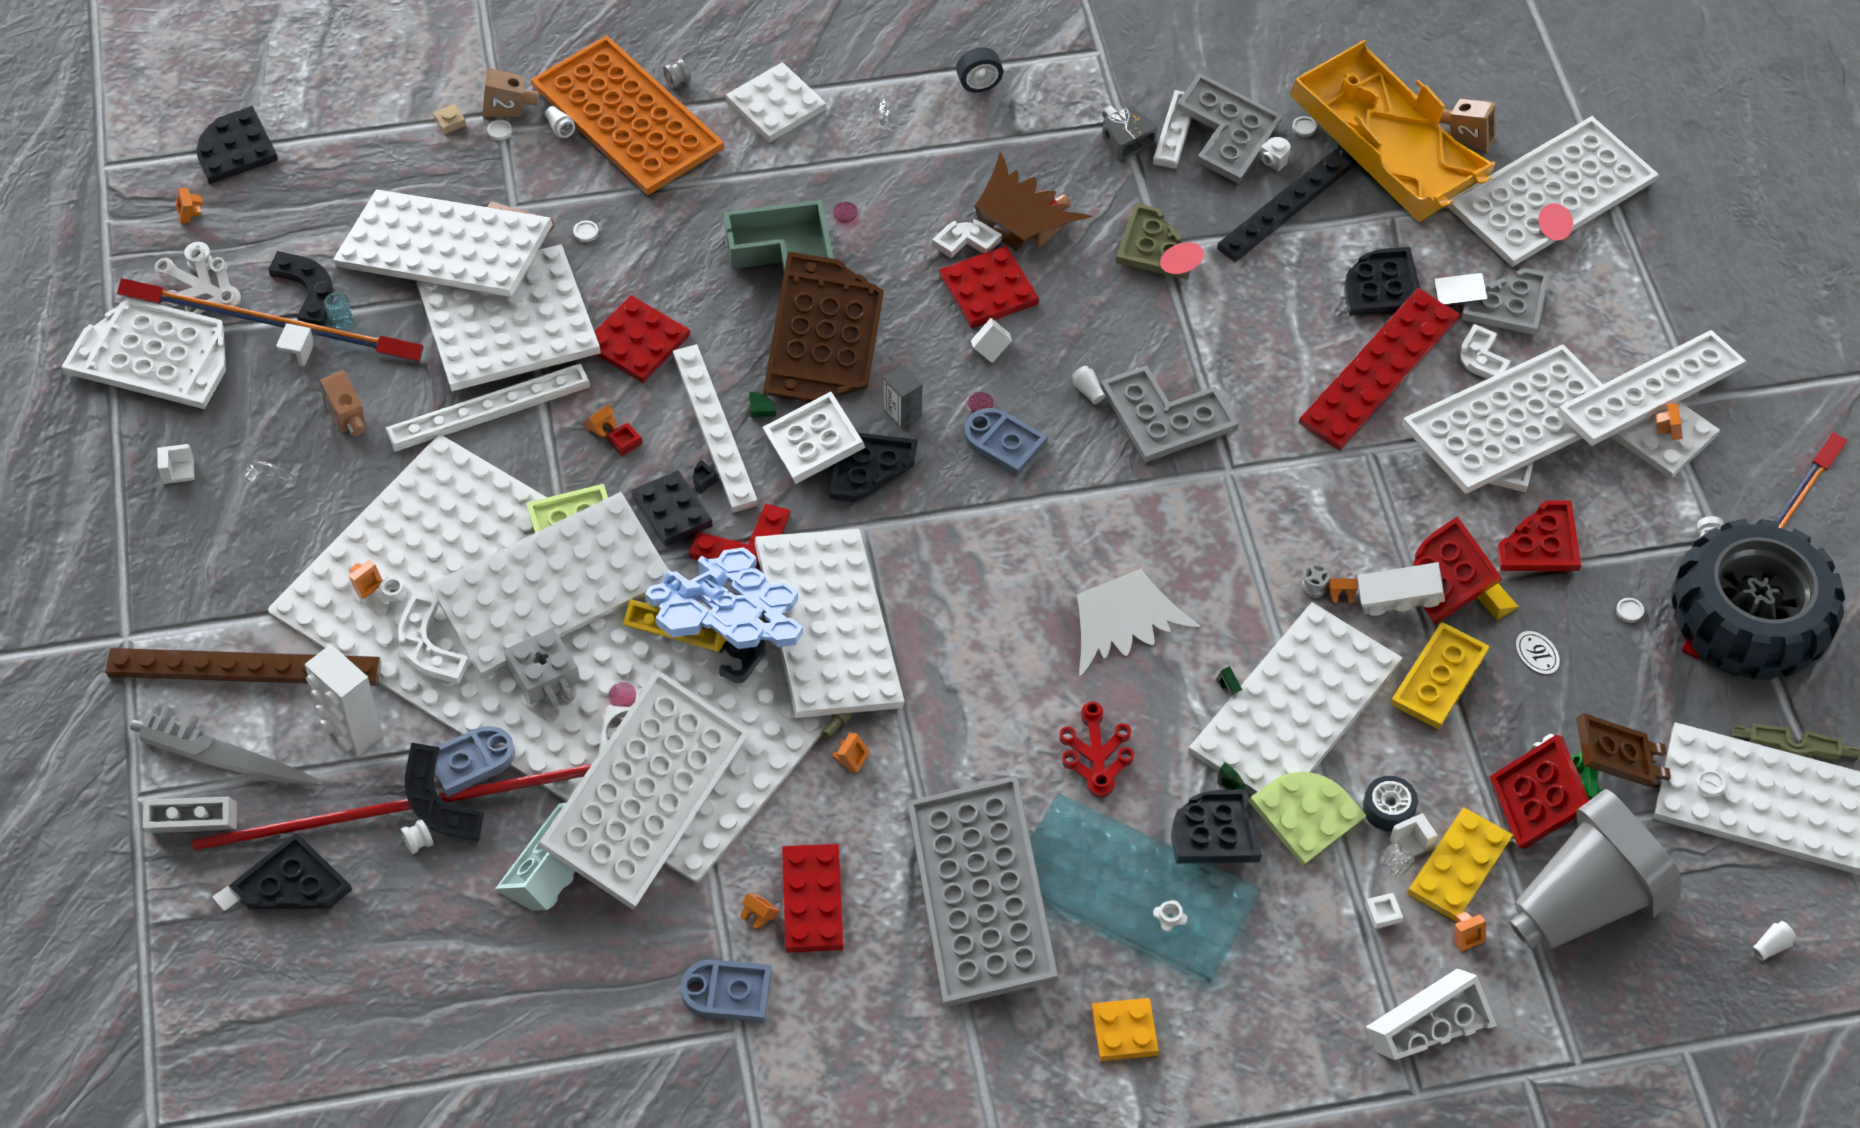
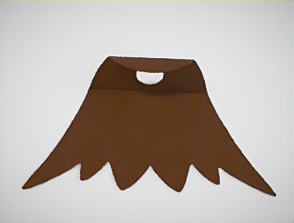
(1018, 207)

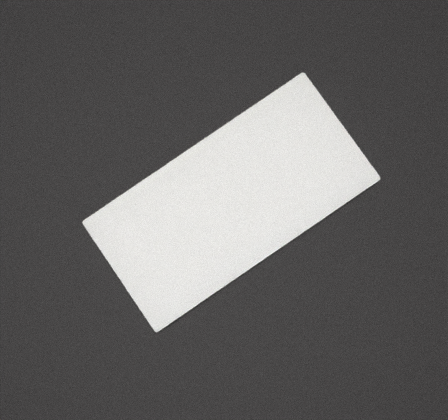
(459, 509)

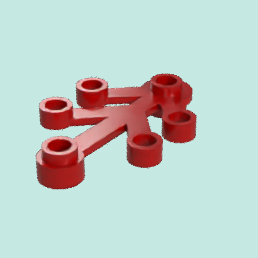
(1096, 753)

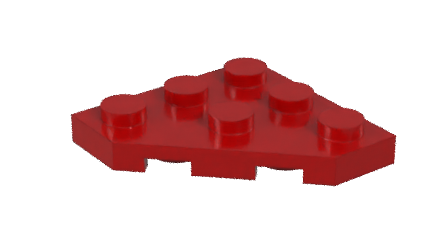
(1543, 541)

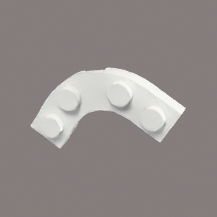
(418, 648)

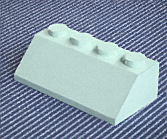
(536, 874)

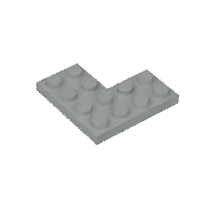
(1239, 126)
(1161, 425)

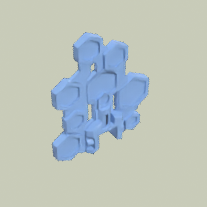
(731, 615)

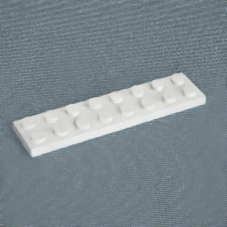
(1651, 387)

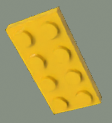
(1440, 675)
(1460, 864)

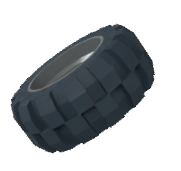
(1767, 572)

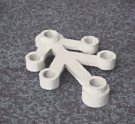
(202, 284)

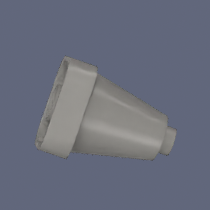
(1597, 877)

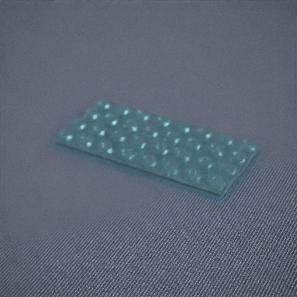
(1120, 875)

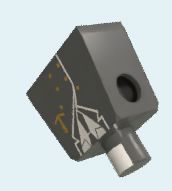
(1127, 132)

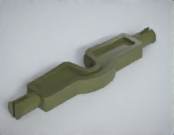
(1810, 743)

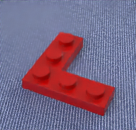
(771, 522)

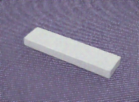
(1172, 135)

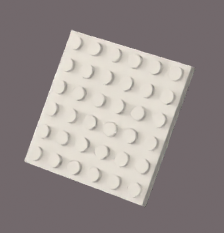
(503, 336)

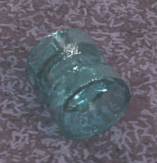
(338, 310)

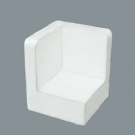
(991, 340)
(298, 341)
(176, 464)
(1415, 835)

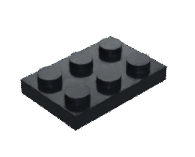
(672, 508)

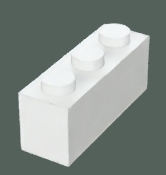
(1401, 589)
(190, 814)

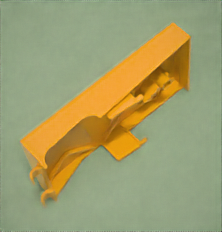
(1390, 130)

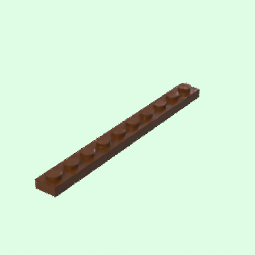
(222, 665)

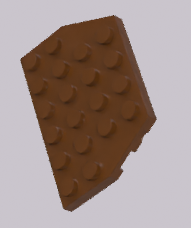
(822, 330)

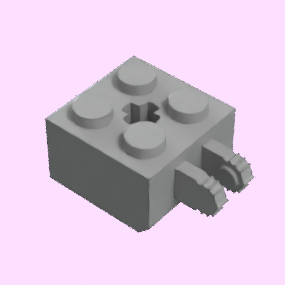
(542, 667)

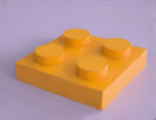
(1124, 1029)

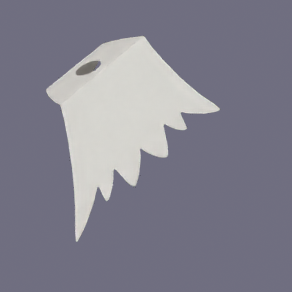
(1123, 609)

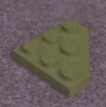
(1147, 240)

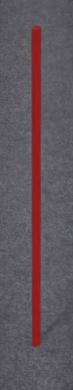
(385, 808)

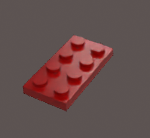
(812, 898)

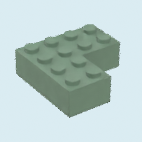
(769, 232)

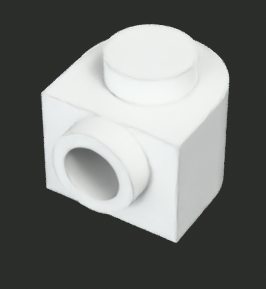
(1275, 153)

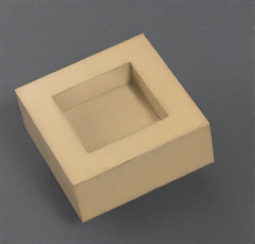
(449, 119)

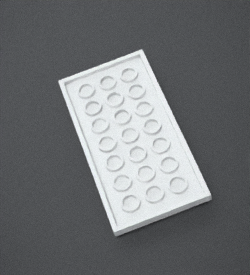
(1578, 169)
(443, 242)
(1503, 419)
(550, 580)
(844, 649)
(1296, 701)
(643, 789)
(1767, 800)

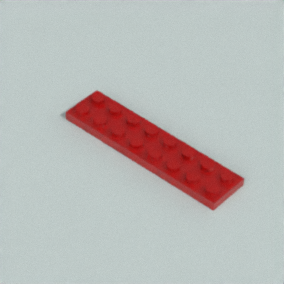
(1379, 369)

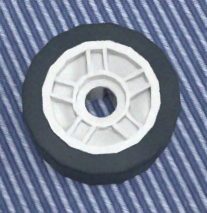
(979, 69)
(1386, 791)

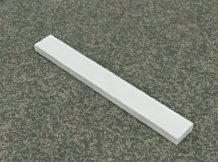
(487, 407)

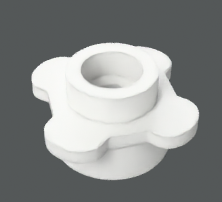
(392, 584)
(1170, 907)

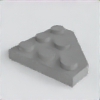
(1511, 302)

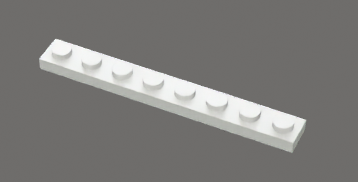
(715, 429)

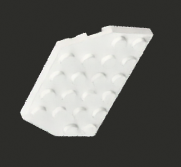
(152, 352)

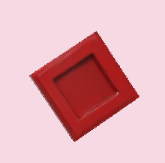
(624, 439)

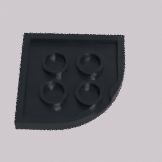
(234, 145)
(1380, 281)
(1216, 829)

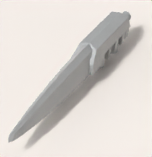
(196, 745)

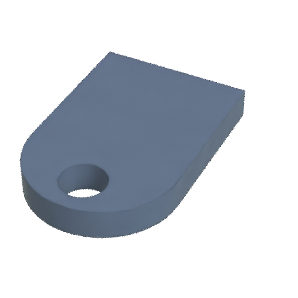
(1004, 439)
(472, 759)
(729, 990)

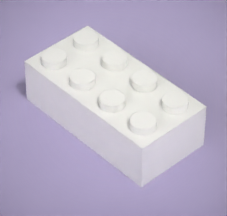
(343, 700)

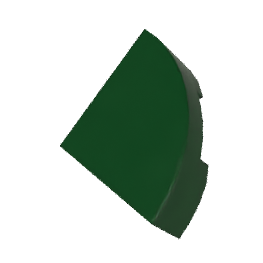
(761, 405)
(1228, 680)
(1229, 778)

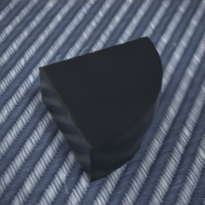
(704, 477)

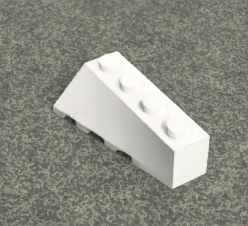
(1433, 1016)

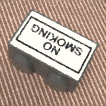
(902, 396)

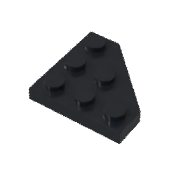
(872, 466)
(291, 879)

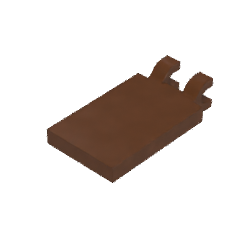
(1620, 751)

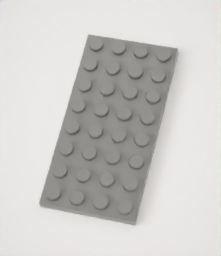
(982, 891)

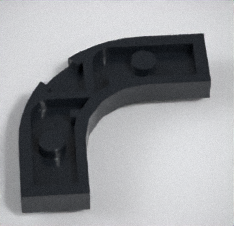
(312, 277)
(428, 805)

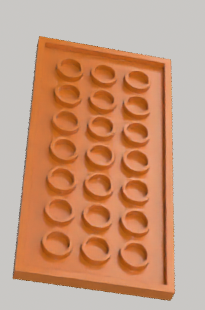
(627, 114)

